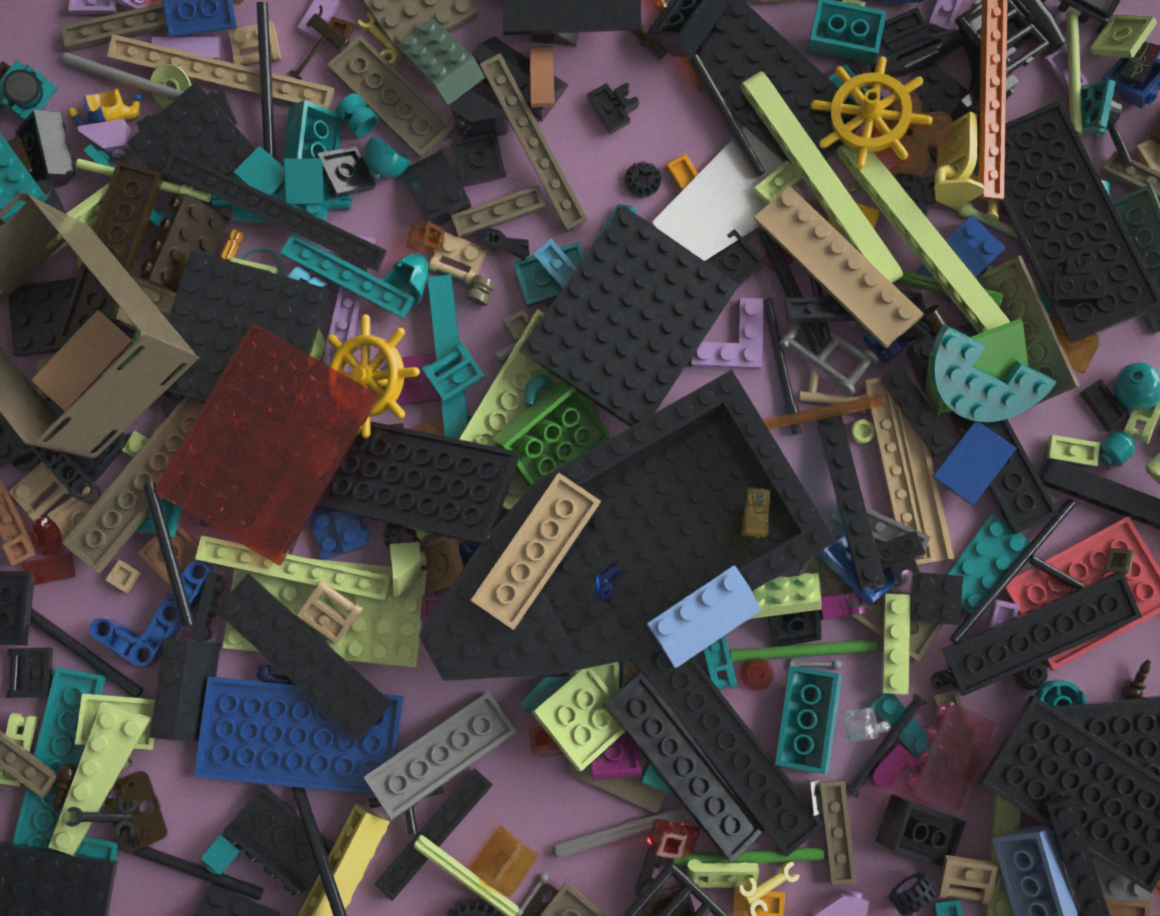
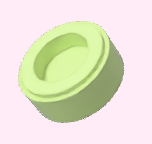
(862, 431)

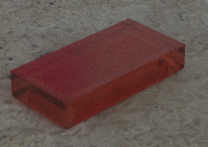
(51, 568)

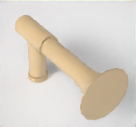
(814, 397)

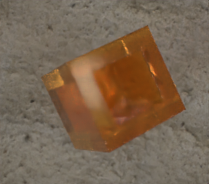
(425, 238)

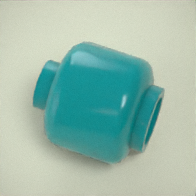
(1116, 449)

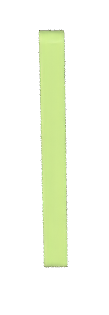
(818, 174)
(925, 241)

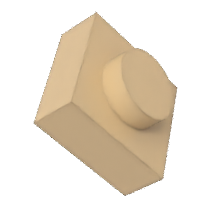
(123, 576)

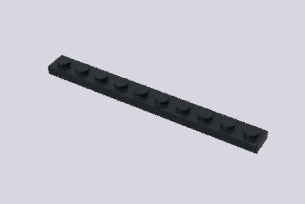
(275, 211)

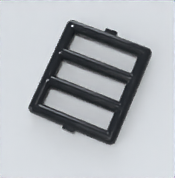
(1027, 28)
(689, 887)

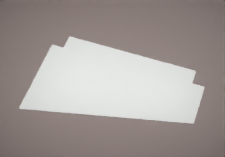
(719, 201)

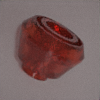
(756, 682)

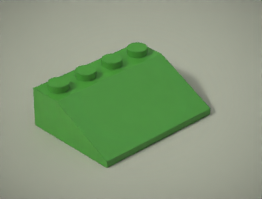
(1002, 349)
(552, 432)

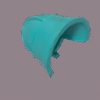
(409, 276)

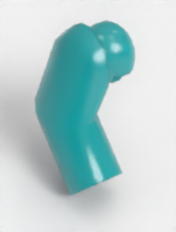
(533, 386)

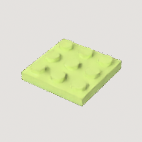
(578, 719)

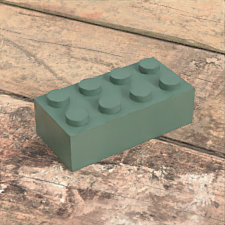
(441, 61)

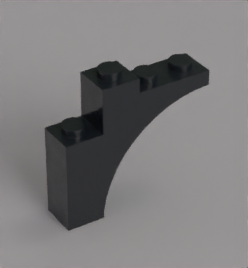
(972, 99)

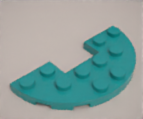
(975, 392)

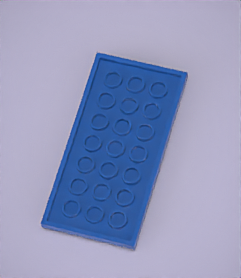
(287, 739)

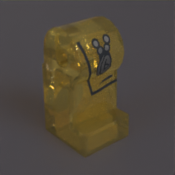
(756, 513)

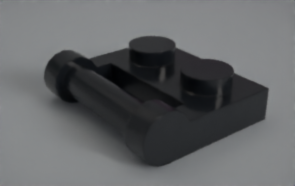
(36, 672)

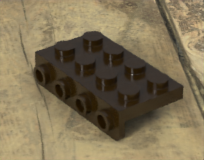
(185, 228)

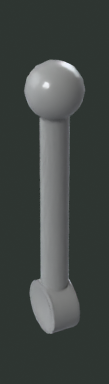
(836, 664)
(543, 877)

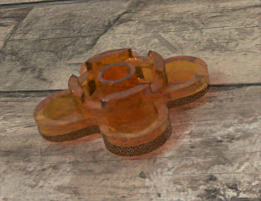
(923, 137)

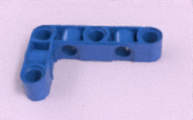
(130, 644)

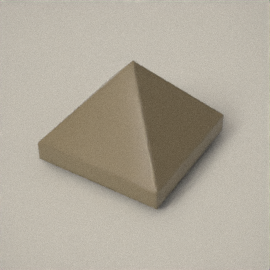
(1120, 560)

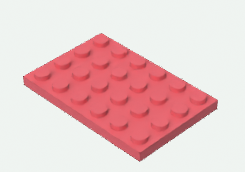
(1087, 563)

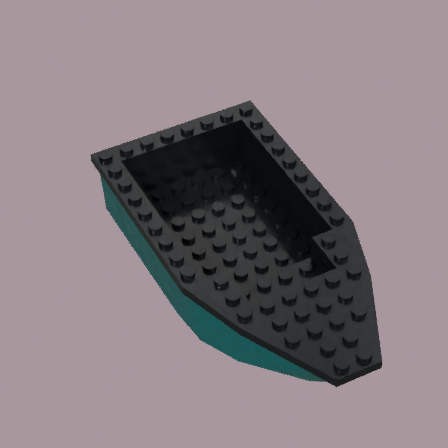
(667, 521)

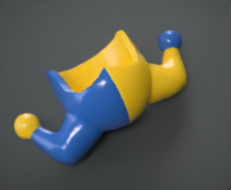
(106, 108)

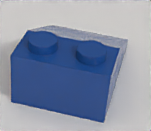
(973, 246)

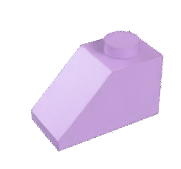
(109, 136)
(843, 905)

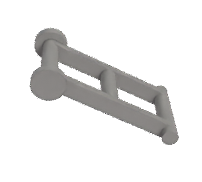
(844, 385)

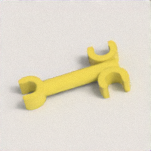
(378, 33)
(753, 893)

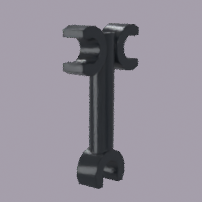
(123, 817)

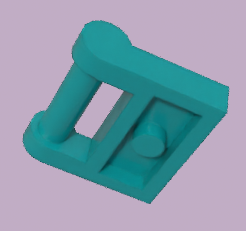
(457, 378)

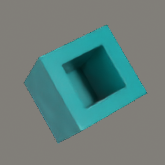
(221, 855)

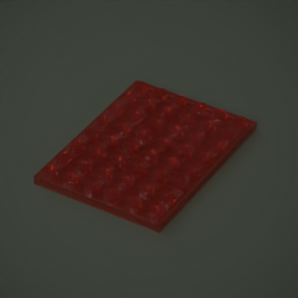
(266, 444)

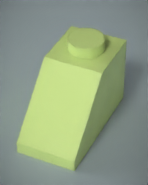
(405, 565)

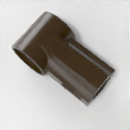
(933, 318)

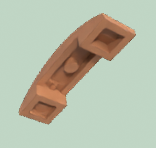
(542, 76)
(13, 530)

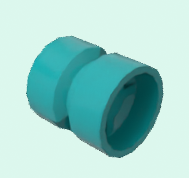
(357, 115)

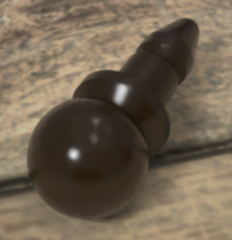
(1136, 685)
(65, 778)

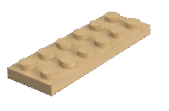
(536, 551)

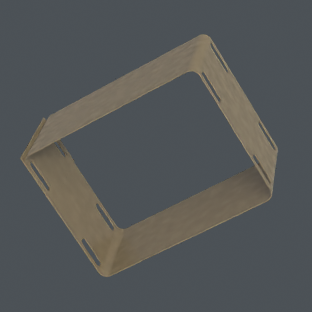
(118, 395)

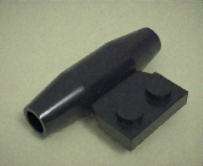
(1044, 22)
(911, 46)

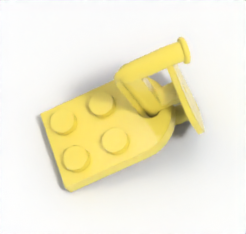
(955, 163)

